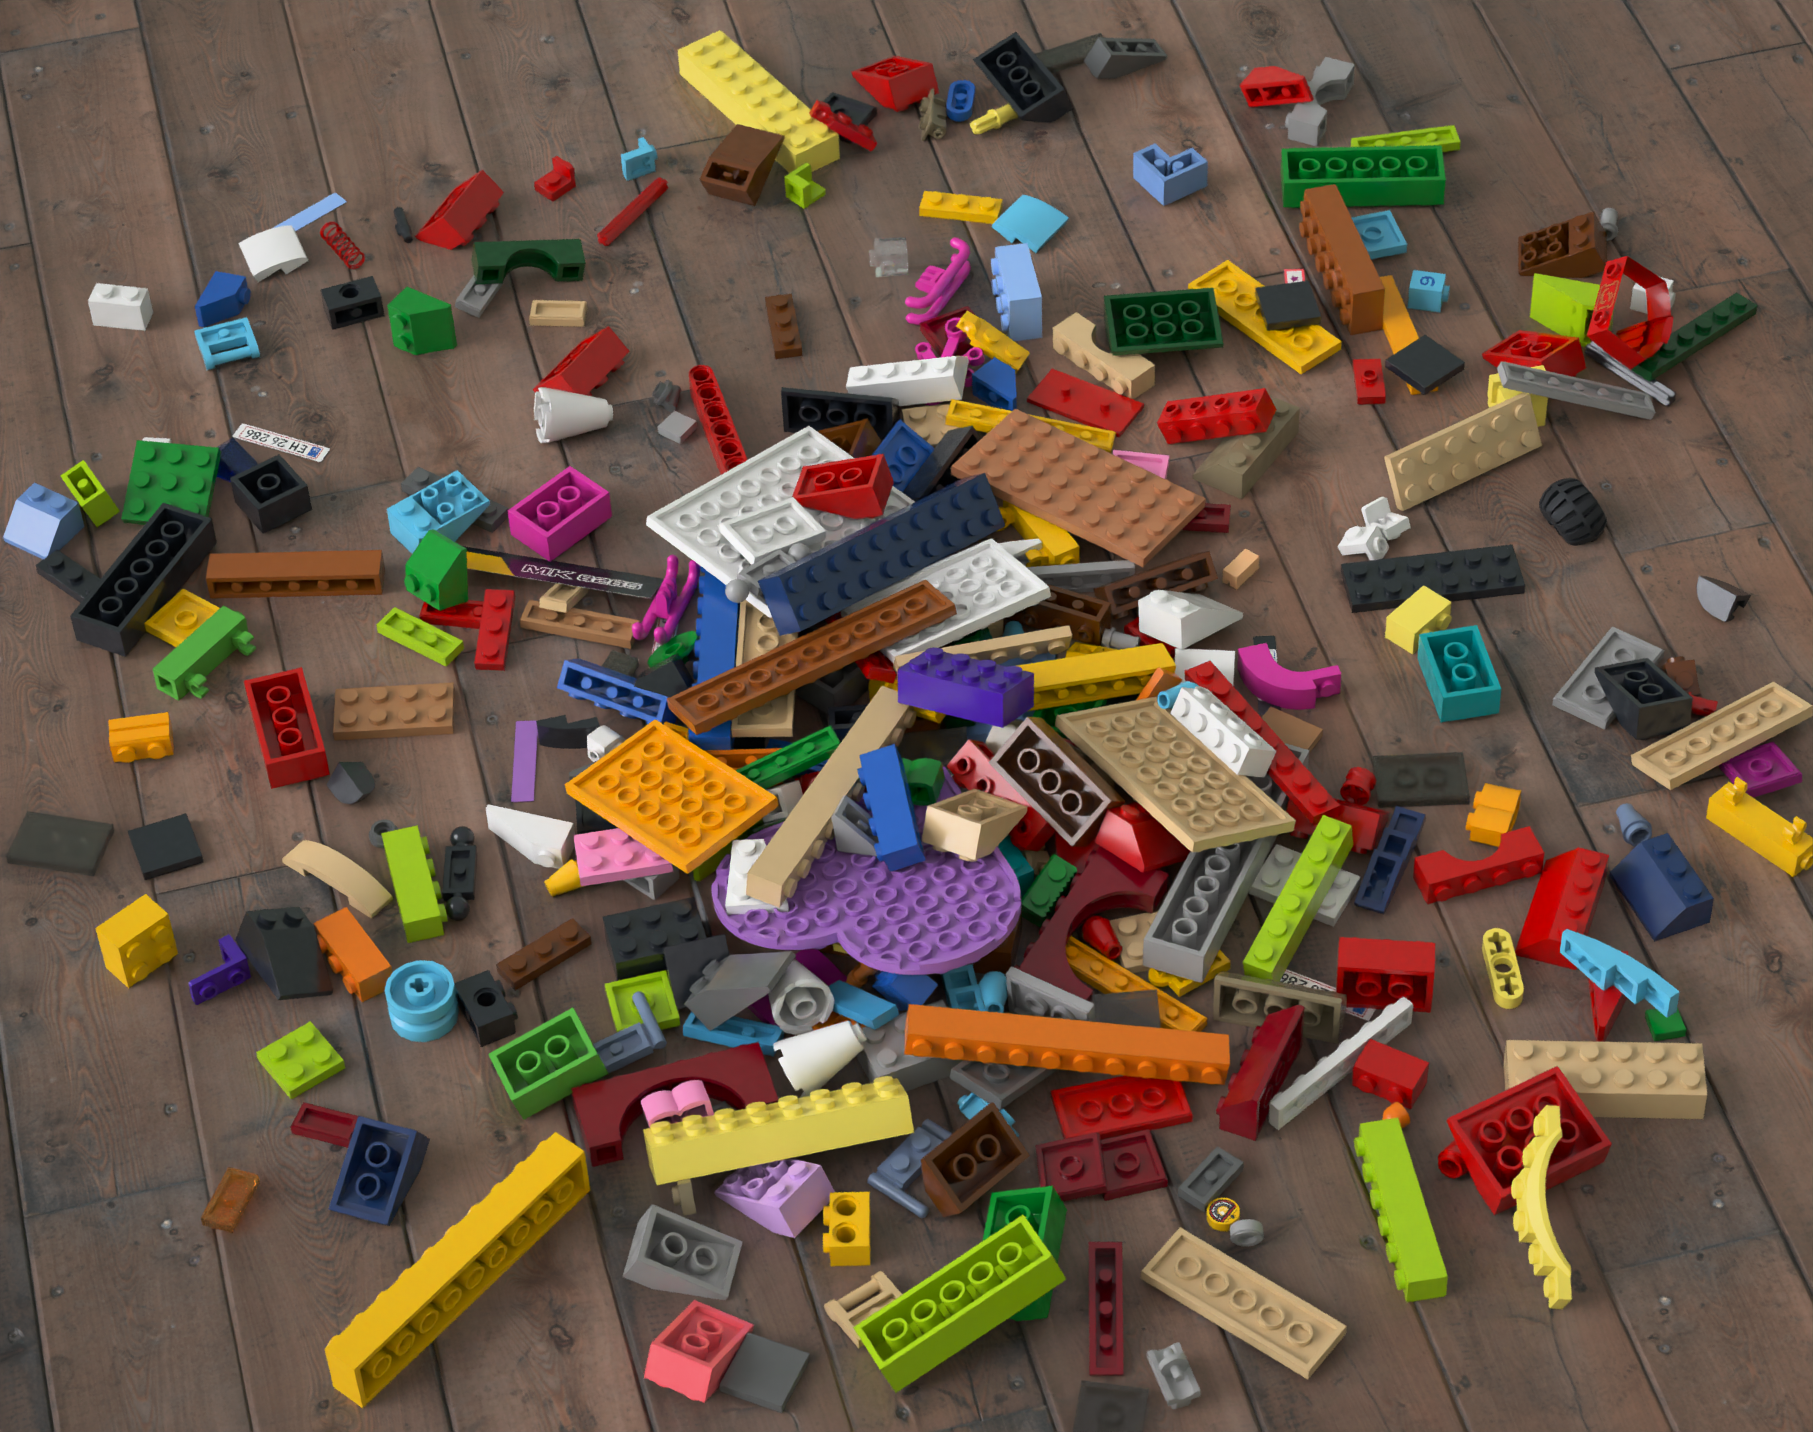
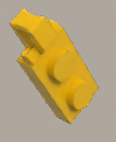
(992, 341)

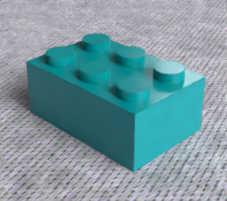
(1459, 673)

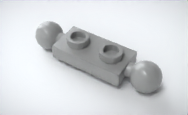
(747, 579)

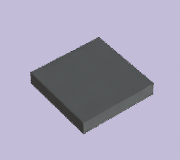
(764, 1372)

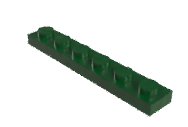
(1697, 335)

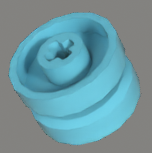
(422, 1001)

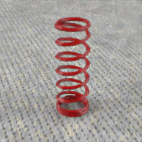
(329, 240)

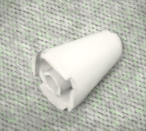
(568, 414)
(800, 1000)
(819, 1054)

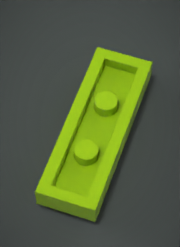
(420, 636)

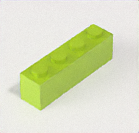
(413, 883)

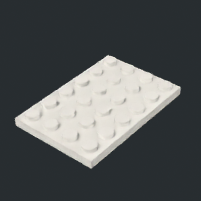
(981, 583)

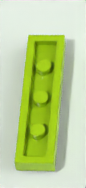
(1445, 136)

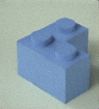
(1168, 176)

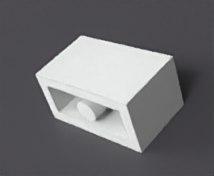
(120, 306)

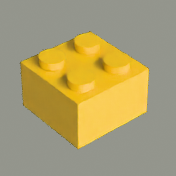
(137, 940)

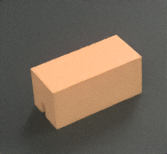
(1241, 568)

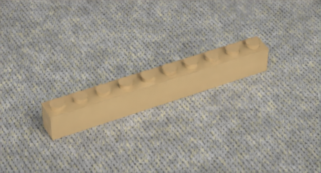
(810, 822)

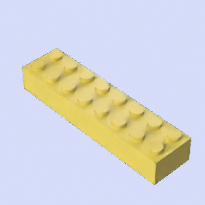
(757, 100)
(778, 1130)

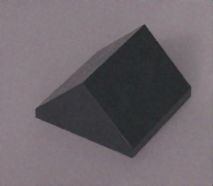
(666, 677)

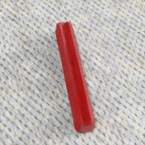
(632, 211)

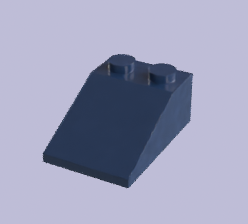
(378, 1170)

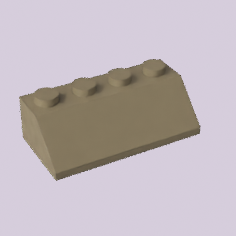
(1244, 458)
(1250, 999)

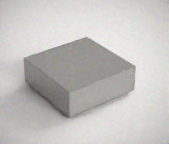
(677, 427)

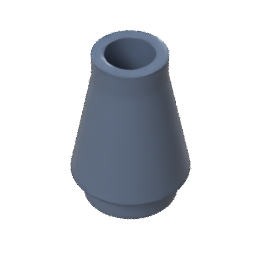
(1633, 825)

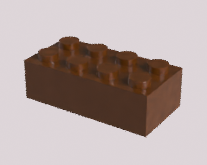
(1056, 781)

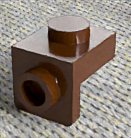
(1683, 673)

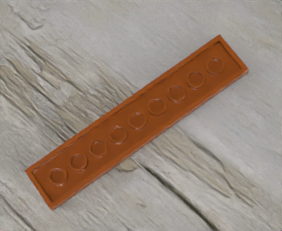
(811, 657)

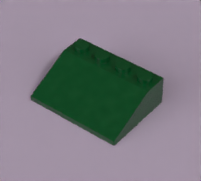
(1162, 321)

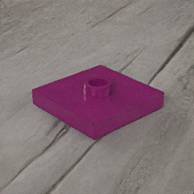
(1763, 769)

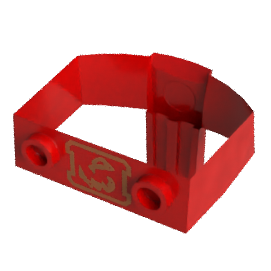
(1641, 337)

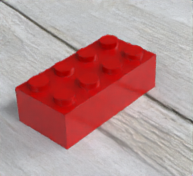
(286, 728)

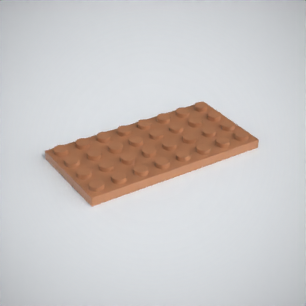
(1080, 487)

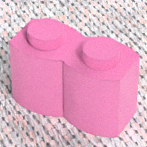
(674, 1105)

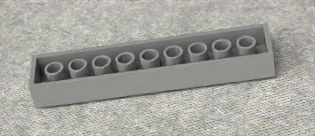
(1208, 898)

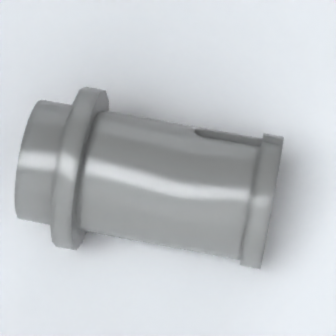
(1608, 222)
(1119, 640)

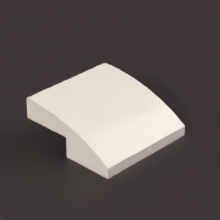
(273, 251)

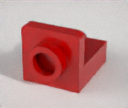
(557, 181)

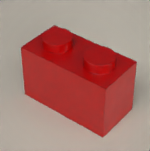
(1390, 1074)

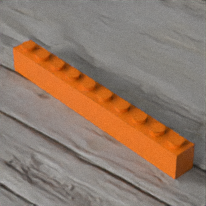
(1066, 1044)

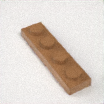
(579, 625)

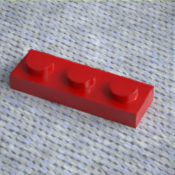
(495, 629)

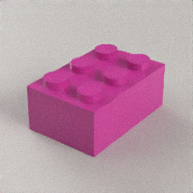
(560, 513)

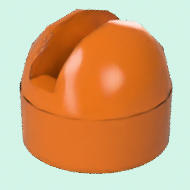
(1396, 1110)

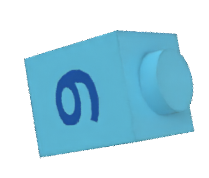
(1427, 291)

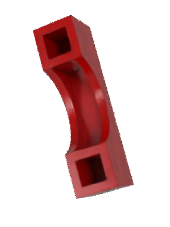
(1445, 877)

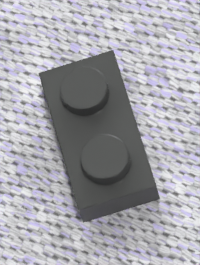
(1210, 1178)

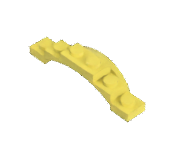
(1532, 1215)

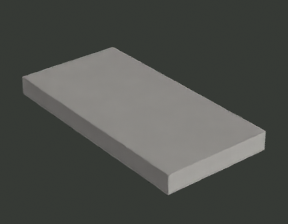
(1583, 693)

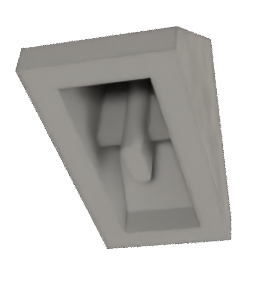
(853, 828)

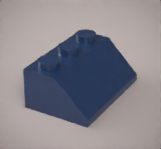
(1662, 888)

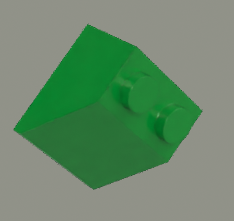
(421, 323)
(438, 571)

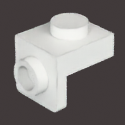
(1389, 523)
(1364, 540)

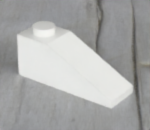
(537, 837)

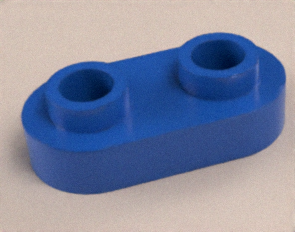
(960, 100)

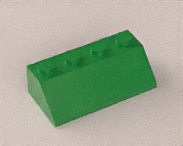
(1046, 1216)

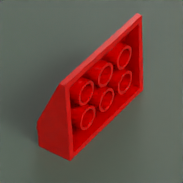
(1499, 1129)

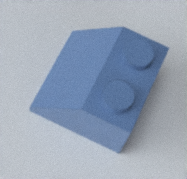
(43, 521)

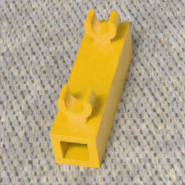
(1057, 543)
(1761, 828)

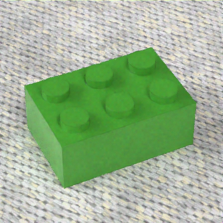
(547, 1063)

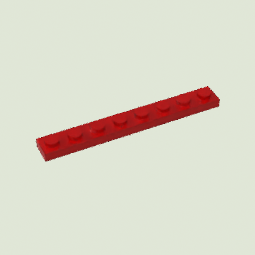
(1285, 767)

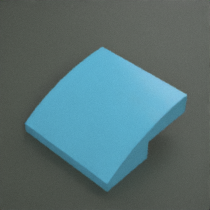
(1030, 222)

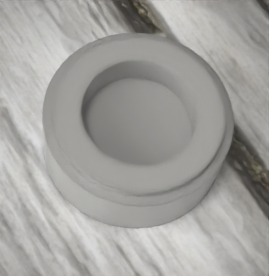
(1246, 1232)

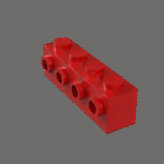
(1216, 416)
(973, 771)

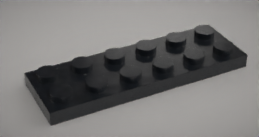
(1450, 574)

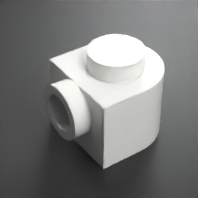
(602, 742)

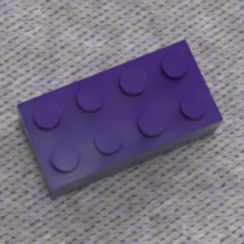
(966, 687)

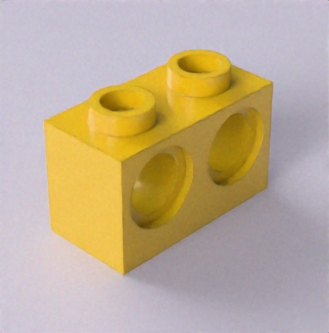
(851, 1228)

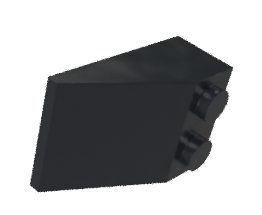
(1645, 698)
(285, 952)

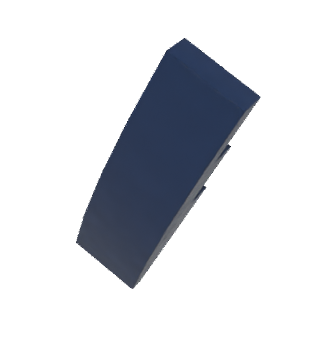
(1390, 860)

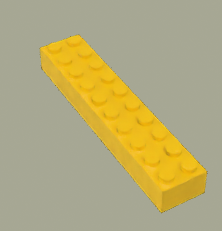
(457, 1269)

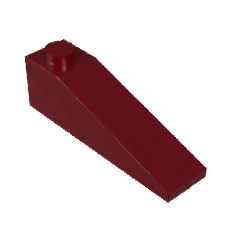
(1105, 1309)

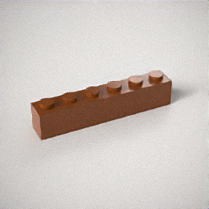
(295, 574)

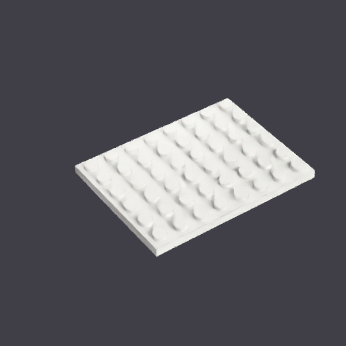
(765, 479)

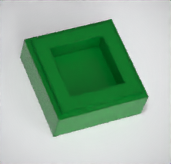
(1664, 1028)

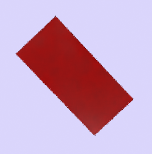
(1085, 402)

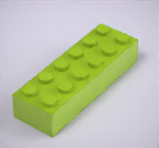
(959, 1303)

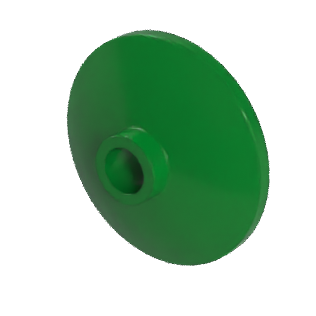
(680, 644)

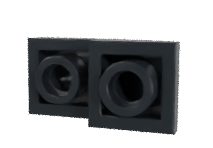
(558, 733)

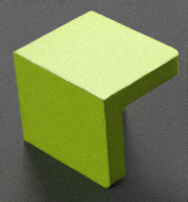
(801, 188)

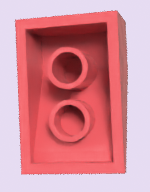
(696, 1351)

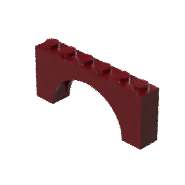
(1102, 886)
(612, 1105)

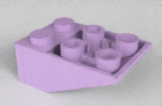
(778, 1194)

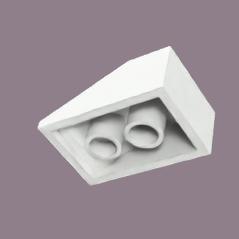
(1183, 617)

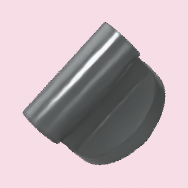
(666, 395)

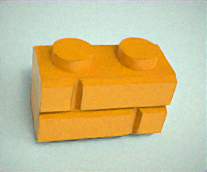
(141, 737)

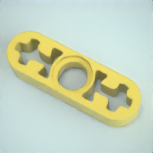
(1498, 979)

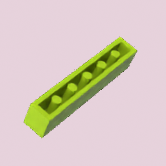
(1299, 900)
(1401, 1210)

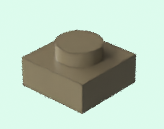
(683, 1196)

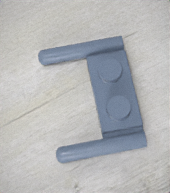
(633, 1041)
(905, 1166)

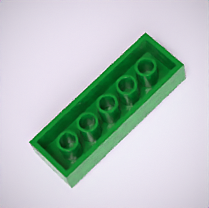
(1366, 174)

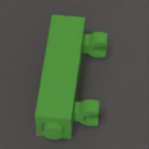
(202, 652)

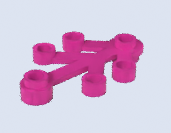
(954, 336)

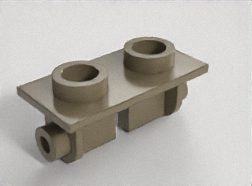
(933, 116)

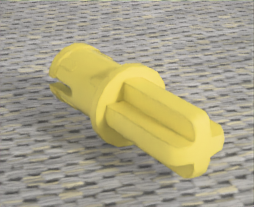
(993, 119)

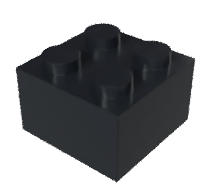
(271, 493)

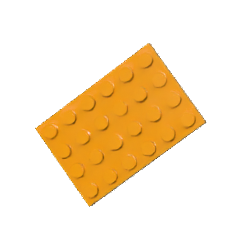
(671, 796)

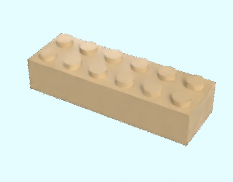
(1619, 1076)

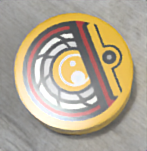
(1222, 1213)

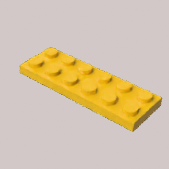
(1237, 303)

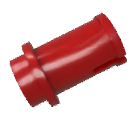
(1702, 706)

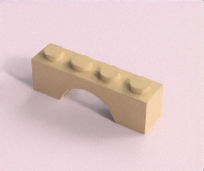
(1126, 374)

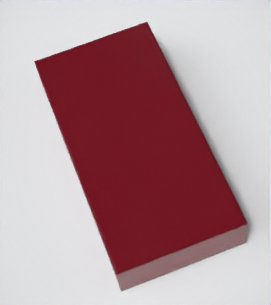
(324, 1124)

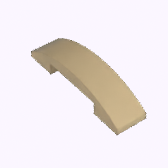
(341, 873)

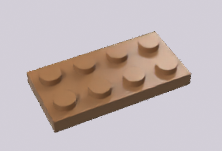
(394, 711)

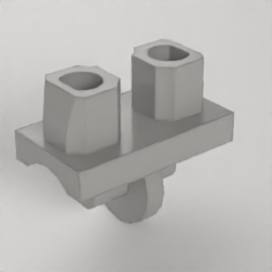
(1174, 1375)

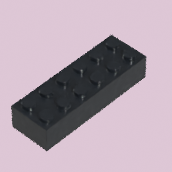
(143, 579)

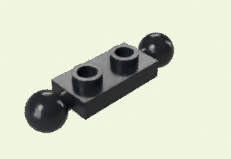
(459, 873)

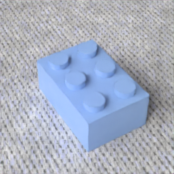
(1017, 292)

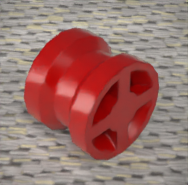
(1358, 785)

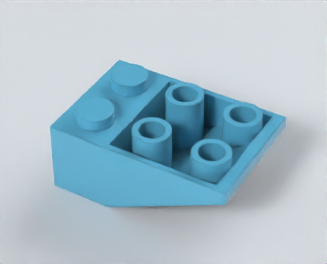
(444, 506)

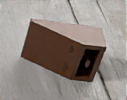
(741, 164)
(1565, 249)

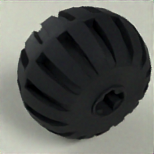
(1573, 511)

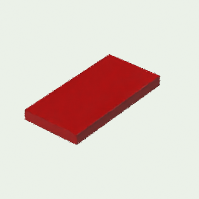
(1120, 1106)

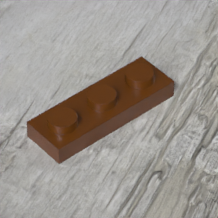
(783, 326)
(543, 954)

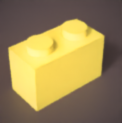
(1417, 615)

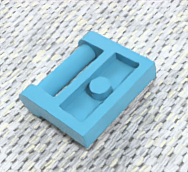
(225, 337)

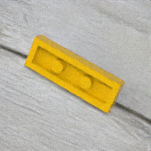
(960, 207)

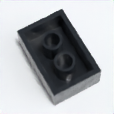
(638, 935)

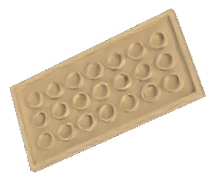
(1174, 775)

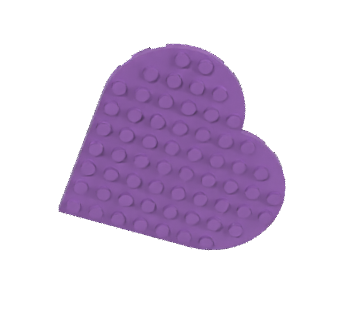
(893, 921)

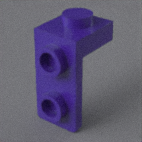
(223, 977)

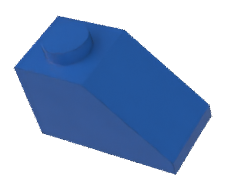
(222, 298)
(995, 385)

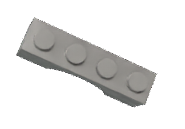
(1329, 82)

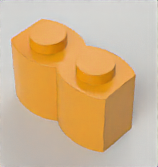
(1494, 813)

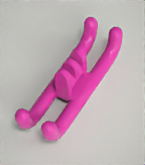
(940, 284)
(667, 603)

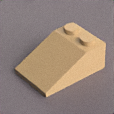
(970, 823)

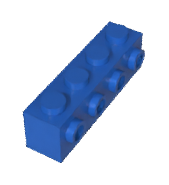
(613, 690)
(891, 808)

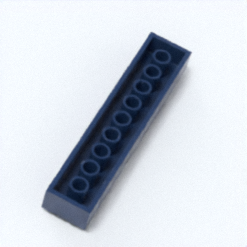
(881, 554)

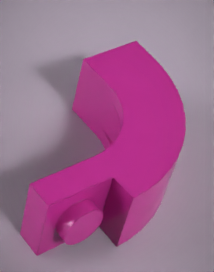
(1282, 686)

